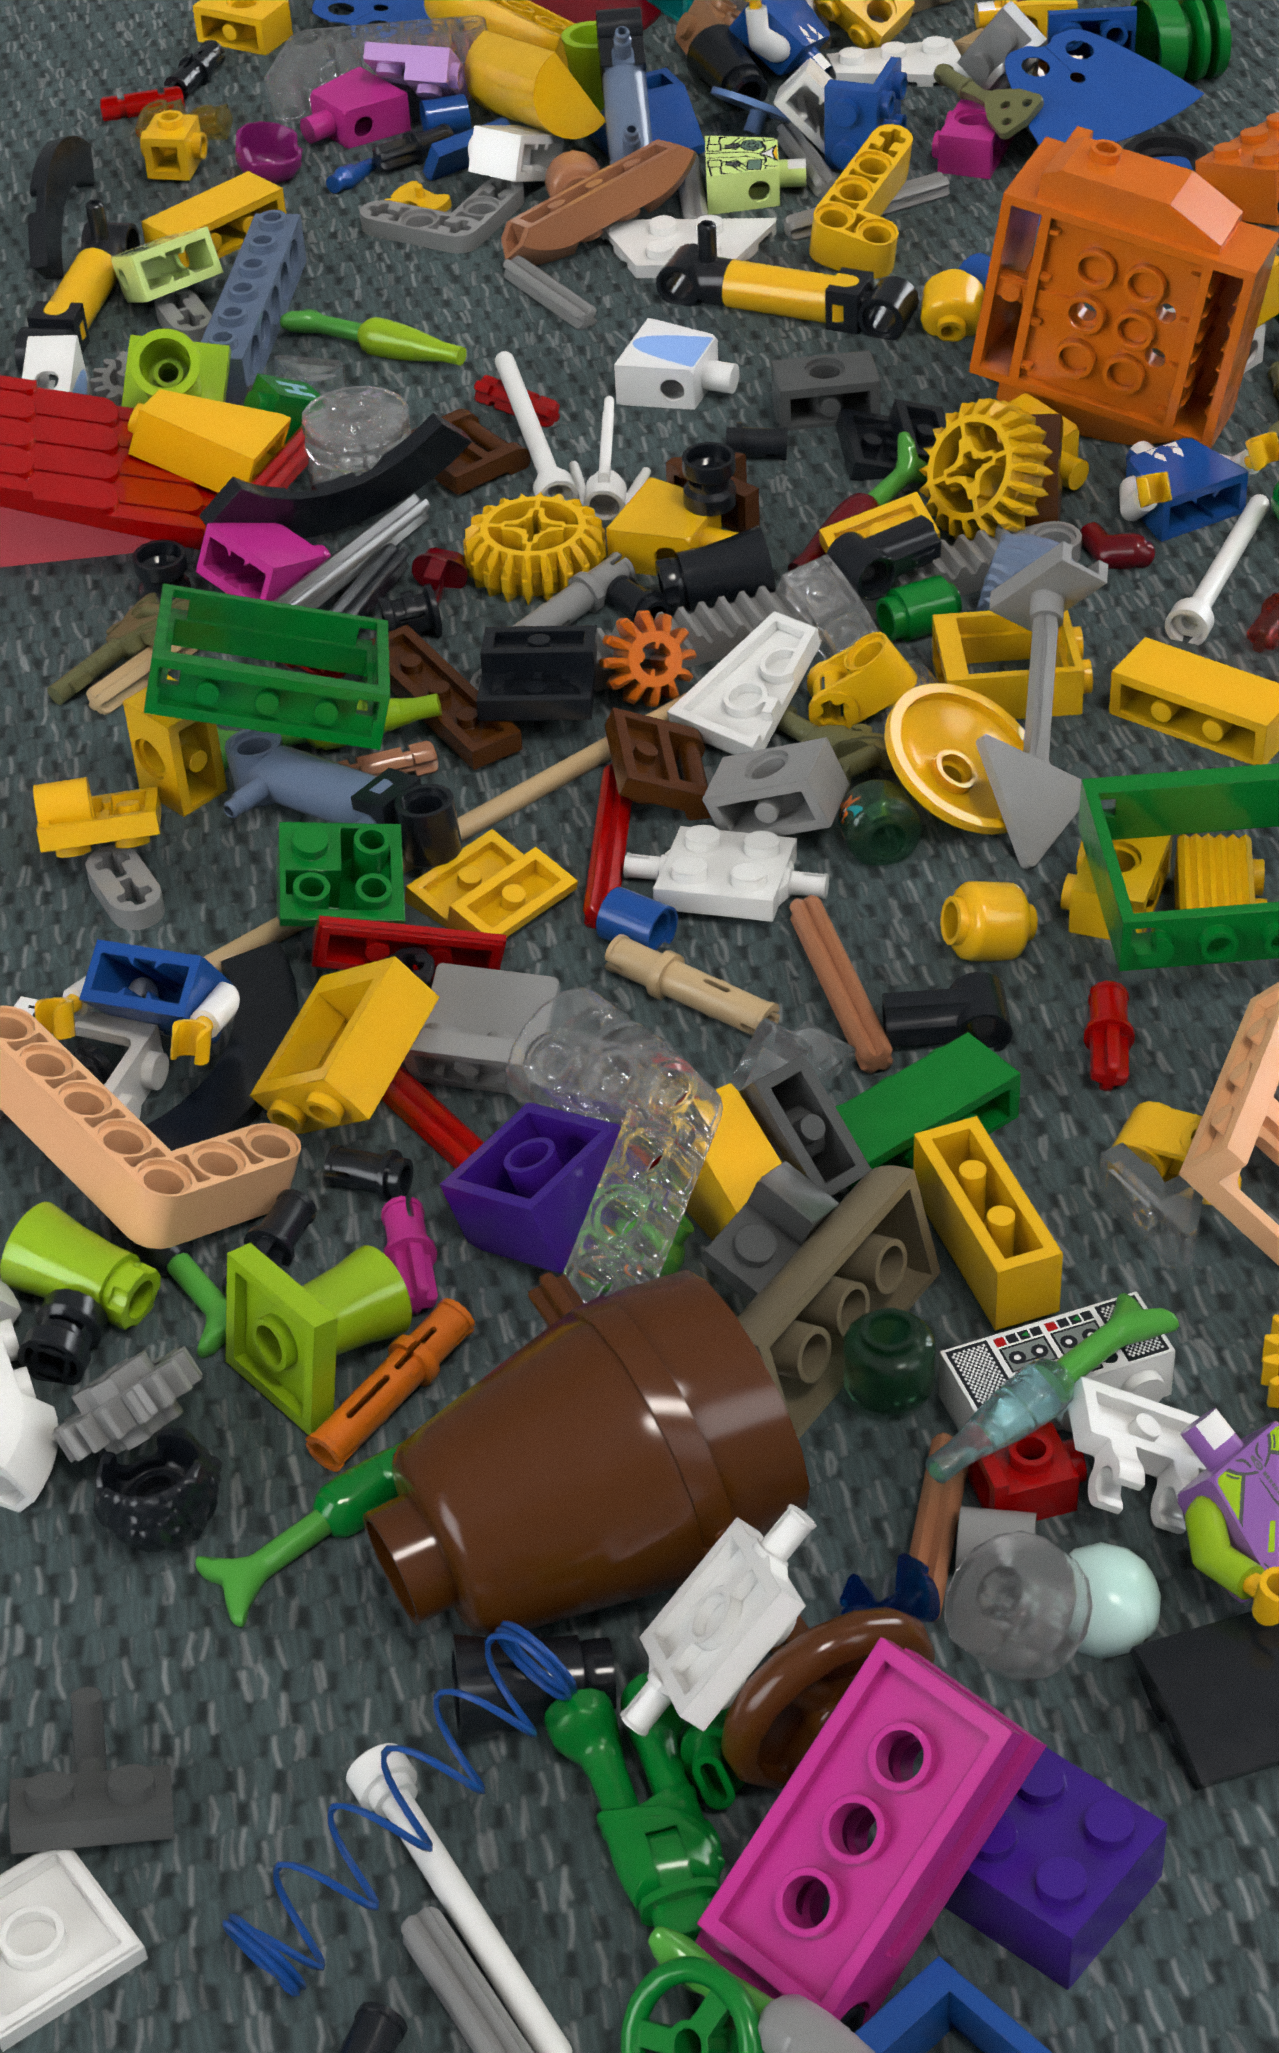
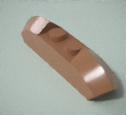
(608, 196)

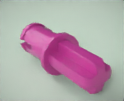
(411, 1250)

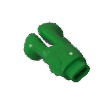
(659, 1848)

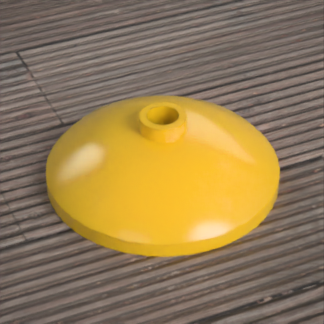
(936, 753)

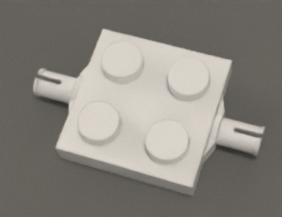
(726, 873)
(720, 1624)

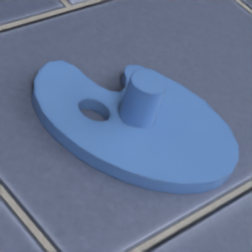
(758, 109)

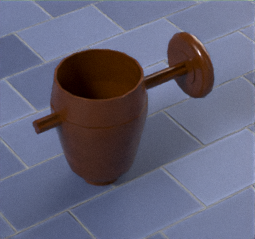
(607, 1476)

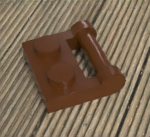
(483, 459)
(645, 764)

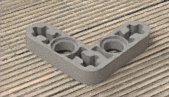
(443, 231)

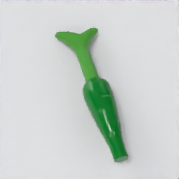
(335, 1512)

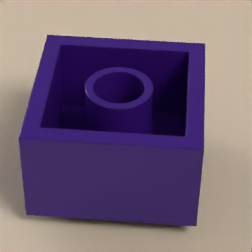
(531, 1185)
(1061, 1869)

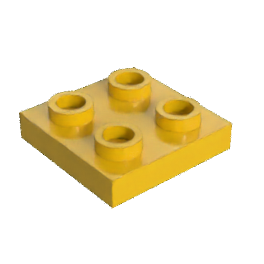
(75, 819)

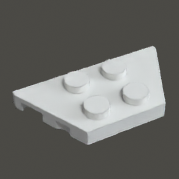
(651, 242)

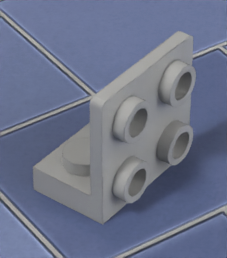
(1005, 33)
(475, 1025)

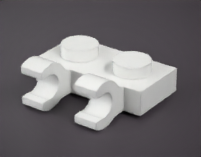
(1132, 1439)

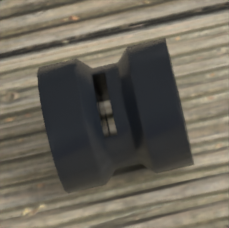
(709, 481)
(158, 564)
(64, 1335)

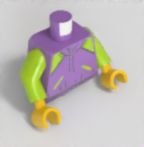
(1235, 1511)

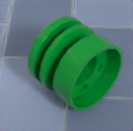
(1184, 36)

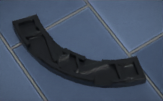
(57, 169)
(350, 497)
(260, 1024)

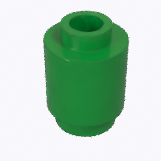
(909, 608)

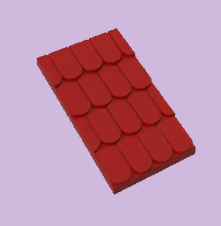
(76, 488)

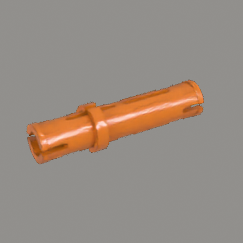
(411, 1363)

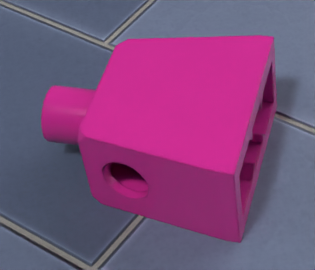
(356, 110)
(256, 558)

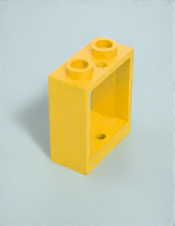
(991, 638)
(344, 1047)

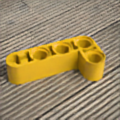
(848, 218)

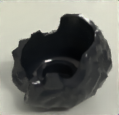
(161, 1497)

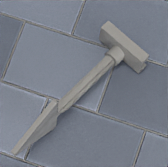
(1031, 792)

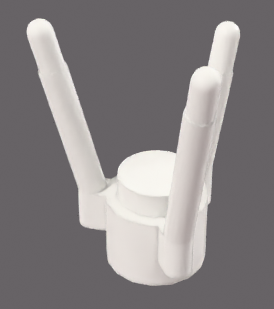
(606, 489)

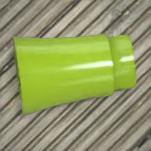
(57, 1252)

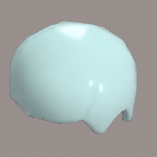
(1123, 1599)

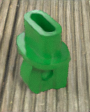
(707, 1765)

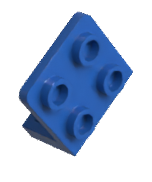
(859, 108)

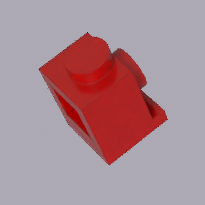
(1031, 1475)

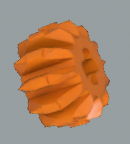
(628, 655)

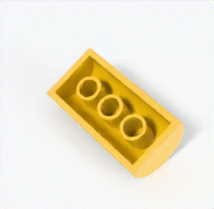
(509, 18)
(529, 87)

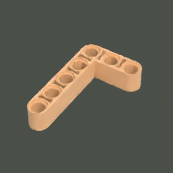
(119, 1163)

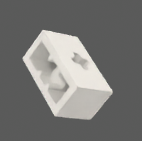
(512, 152)

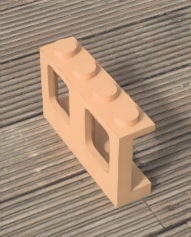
(1237, 1119)

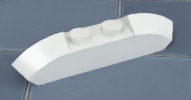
(25, 1422)

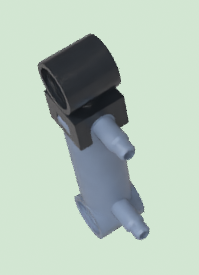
(623, 80)
(272, 773)

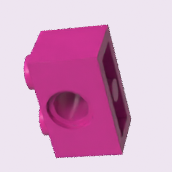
(968, 143)

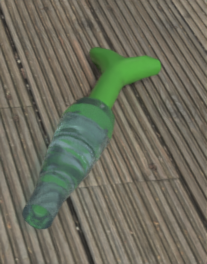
(1045, 1388)

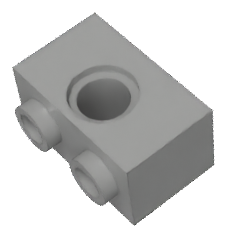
(778, 789)

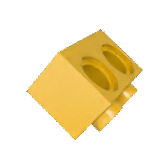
(855, 19)

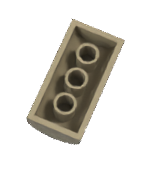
(859, 1259)

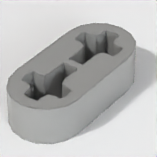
(184, 313)
(114, 891)

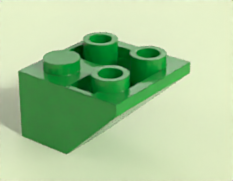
(339, 872)

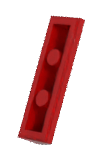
(356, 942)

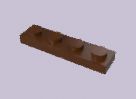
(421, 671)

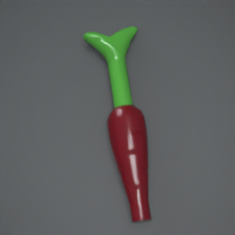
(905, 473)

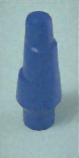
(349, 175)

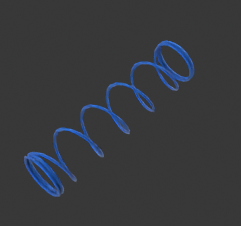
(264, 1948)

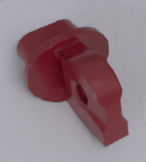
(440, 569)

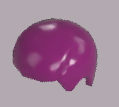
(268, 151)

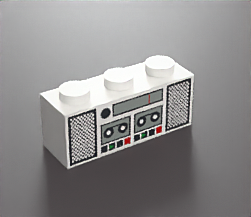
(980, 1367)

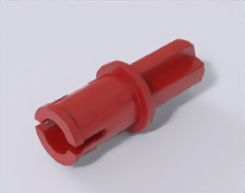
(1109, 1034)

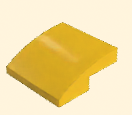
(490, 887)

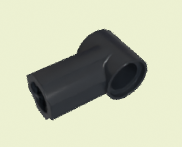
(877, 560)
(971, 1005)

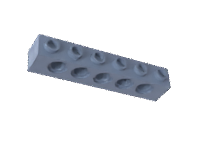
(257, 296)

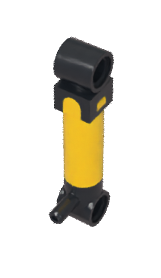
(84, 284)
(841, 301)

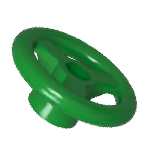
(722, 2023)

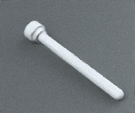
(550, 478)
(1194, 614)
(457, 1897)

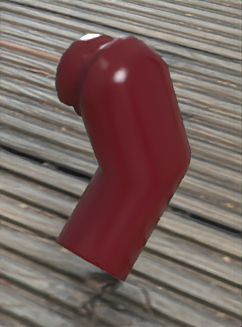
(1117, 550)

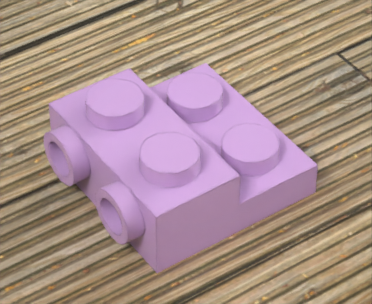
(424, 69)

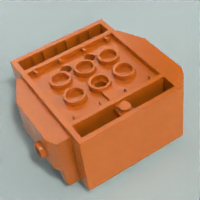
(1126, 242)

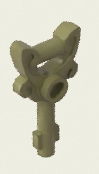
(123, 640)
(855, 748)

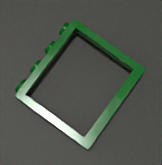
(265, 696)
(1175, 806)

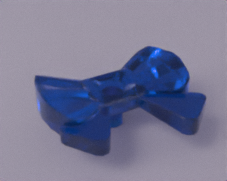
(913, 1594)

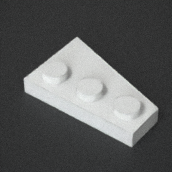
(917, 60)
(751, 687)

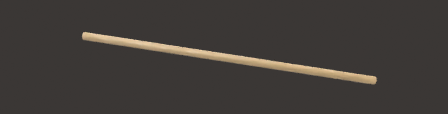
(469, 825)

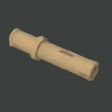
(669, 976)

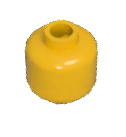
(951, 304)
(988, 921)

